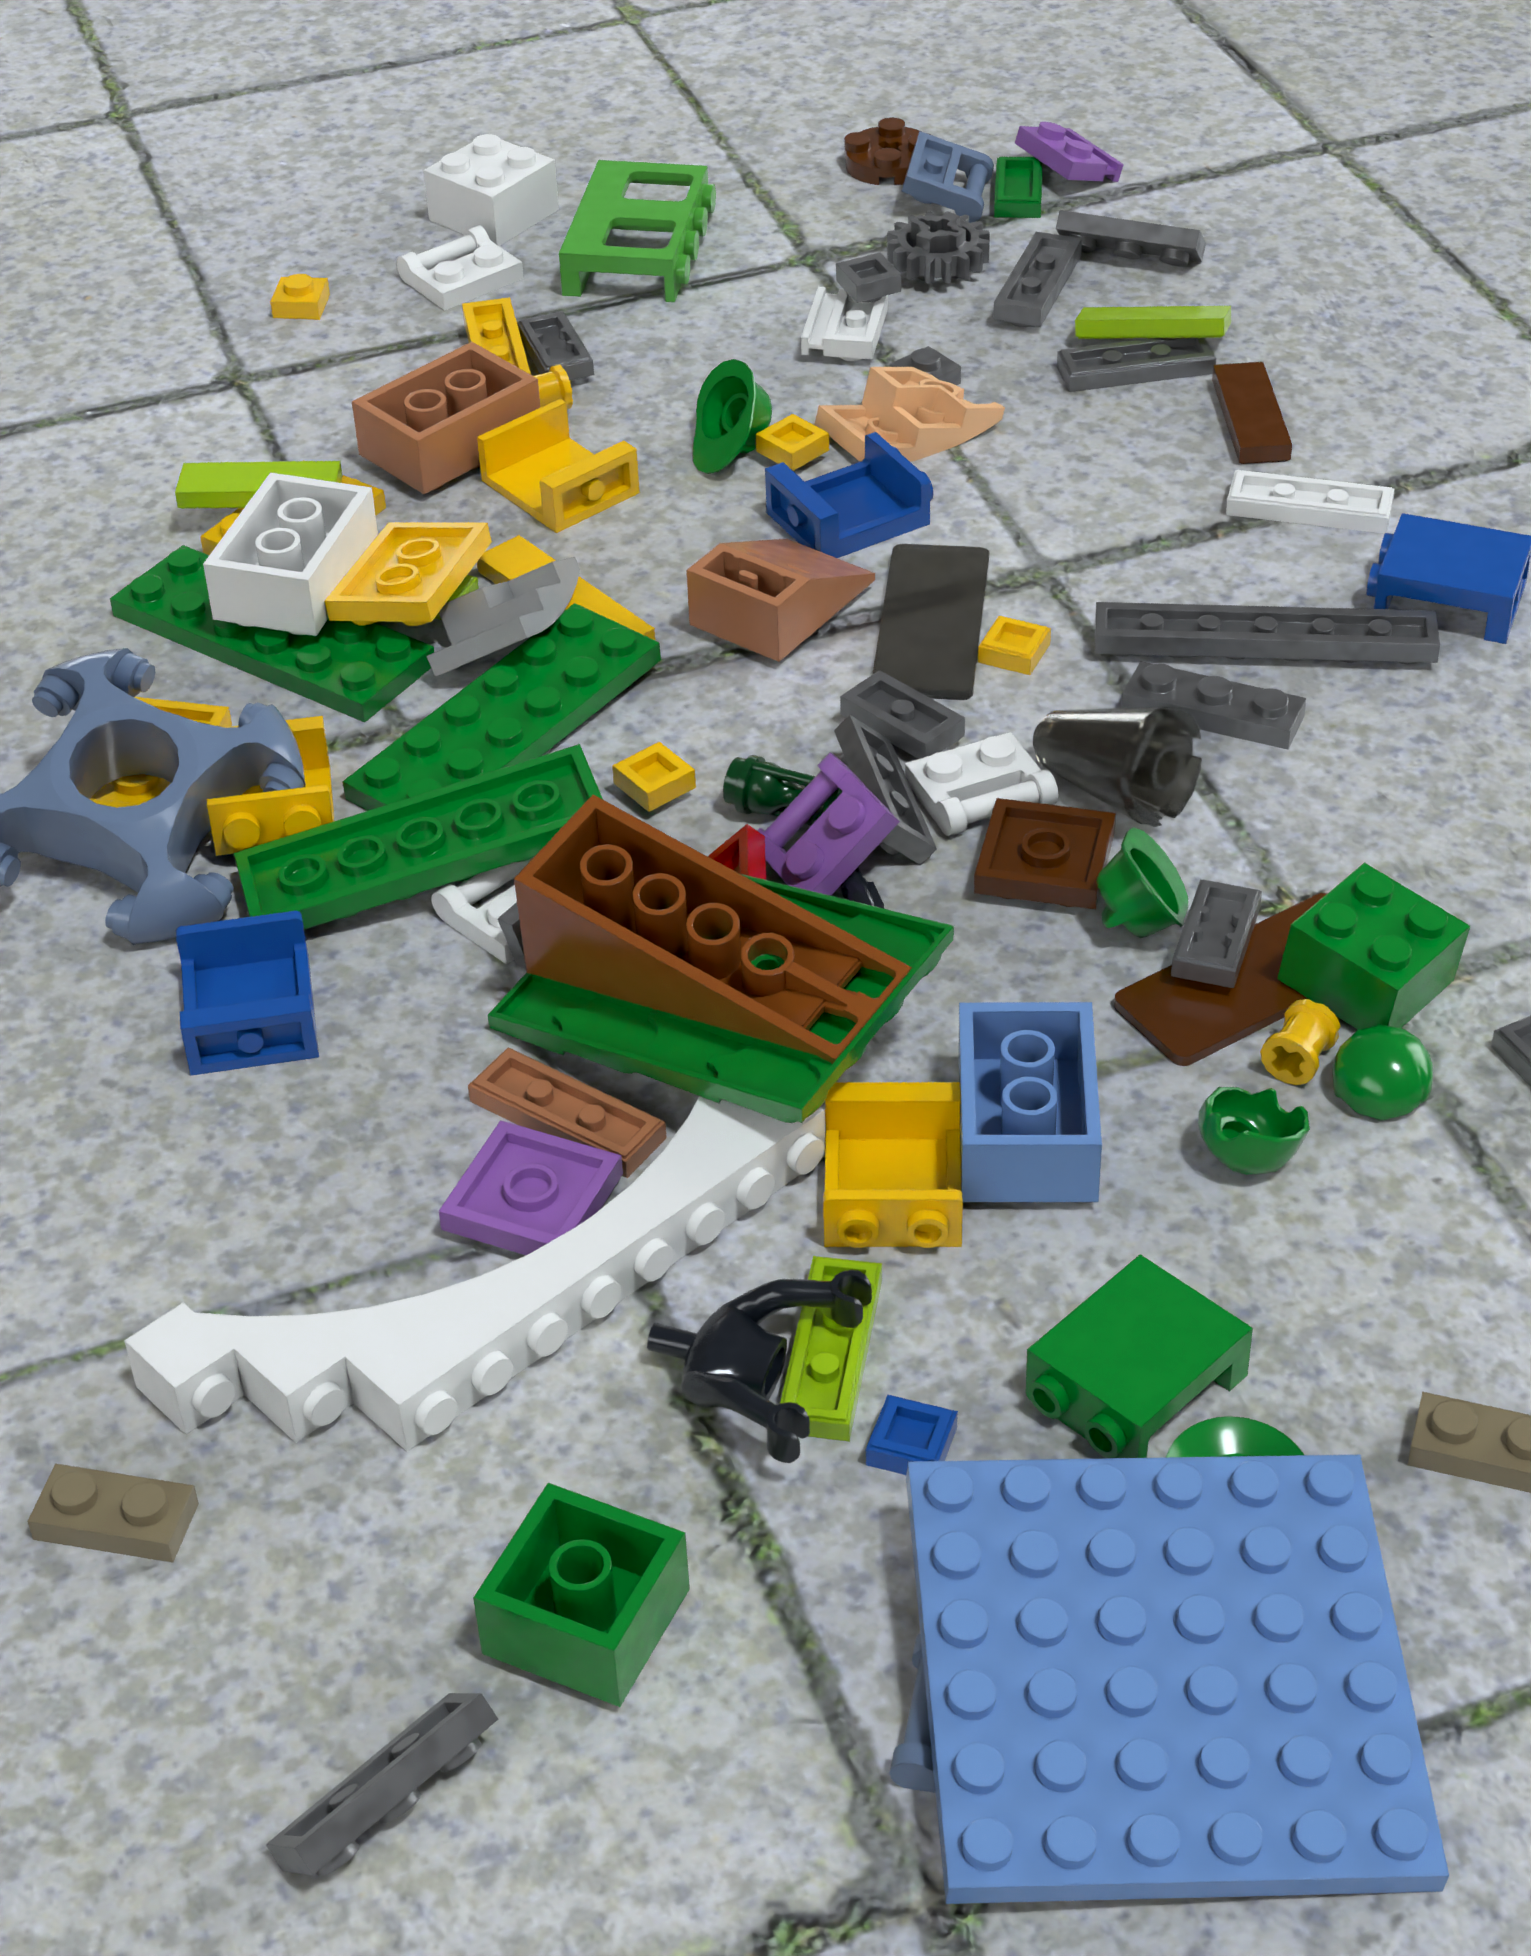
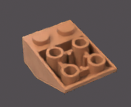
(769, 593)

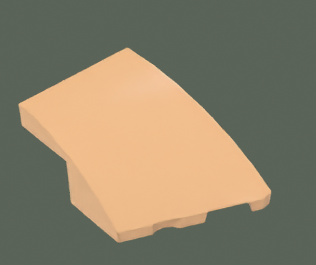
(908, 412)

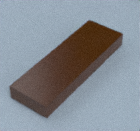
(1251, 412)

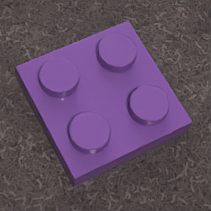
(528, 1189)

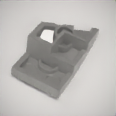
(504, 613)

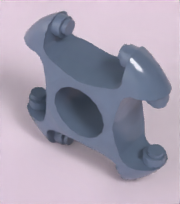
(147, 842)

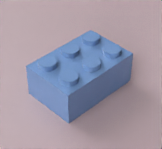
(1028, 1102)

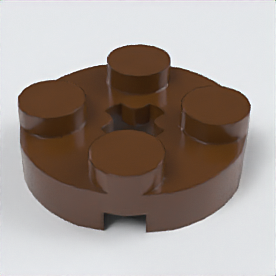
(880, 151)

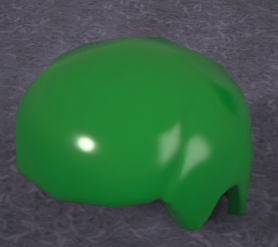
(1382, 1072)
(1251, 1130)

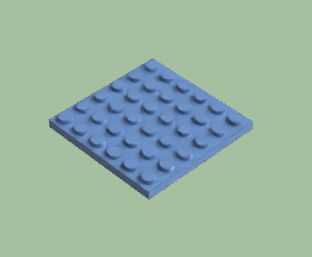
(1165, 1681)

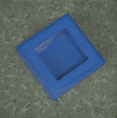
(910, 1433)

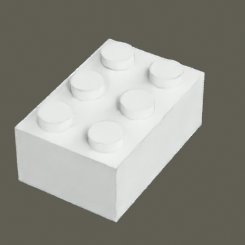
(289, 553)

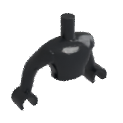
(740, 1363)

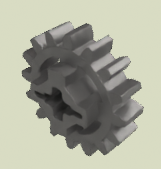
(938, 247)

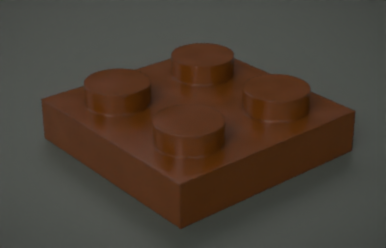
(1044, 853)

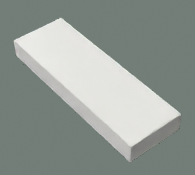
(1310, 501)

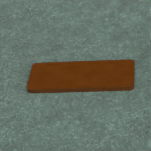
(1200, 1018)

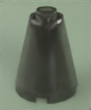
(1124, 757)

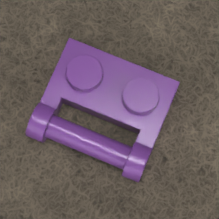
(836, 839)

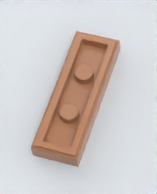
(566, 1108)

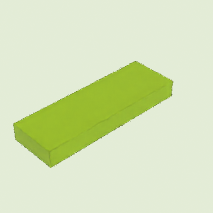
(1153, 322)
(236, 482)
(830, 1358)

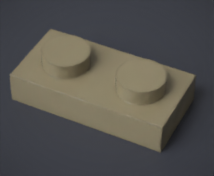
(1472, 1442)
(113, 1512)

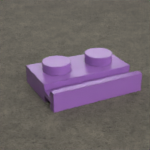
(1068, 153)

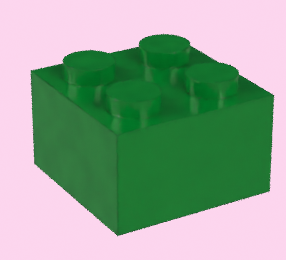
(1373, 951)
(582, 1594)

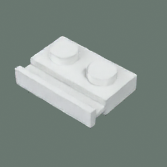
(843, 326)

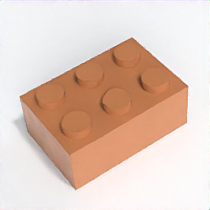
(430, 419)

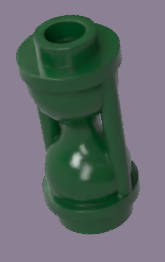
(766, 787)

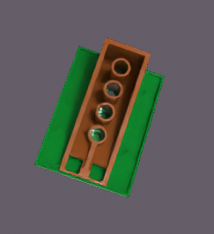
(703, 971)

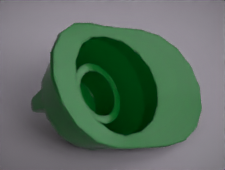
(728, 416)
(1142, 887)

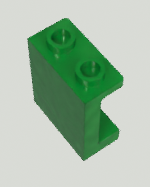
(1134, 1358)

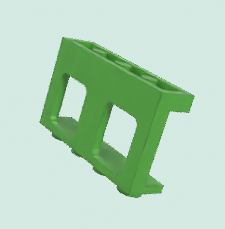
(607, 209)

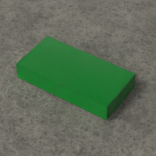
(1018, 187)

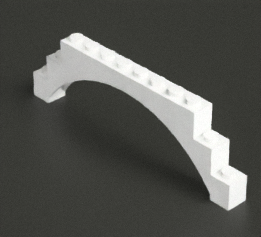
(441, 1352)

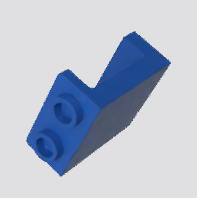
(853, 504)
(1454, 568)
(246, 993)

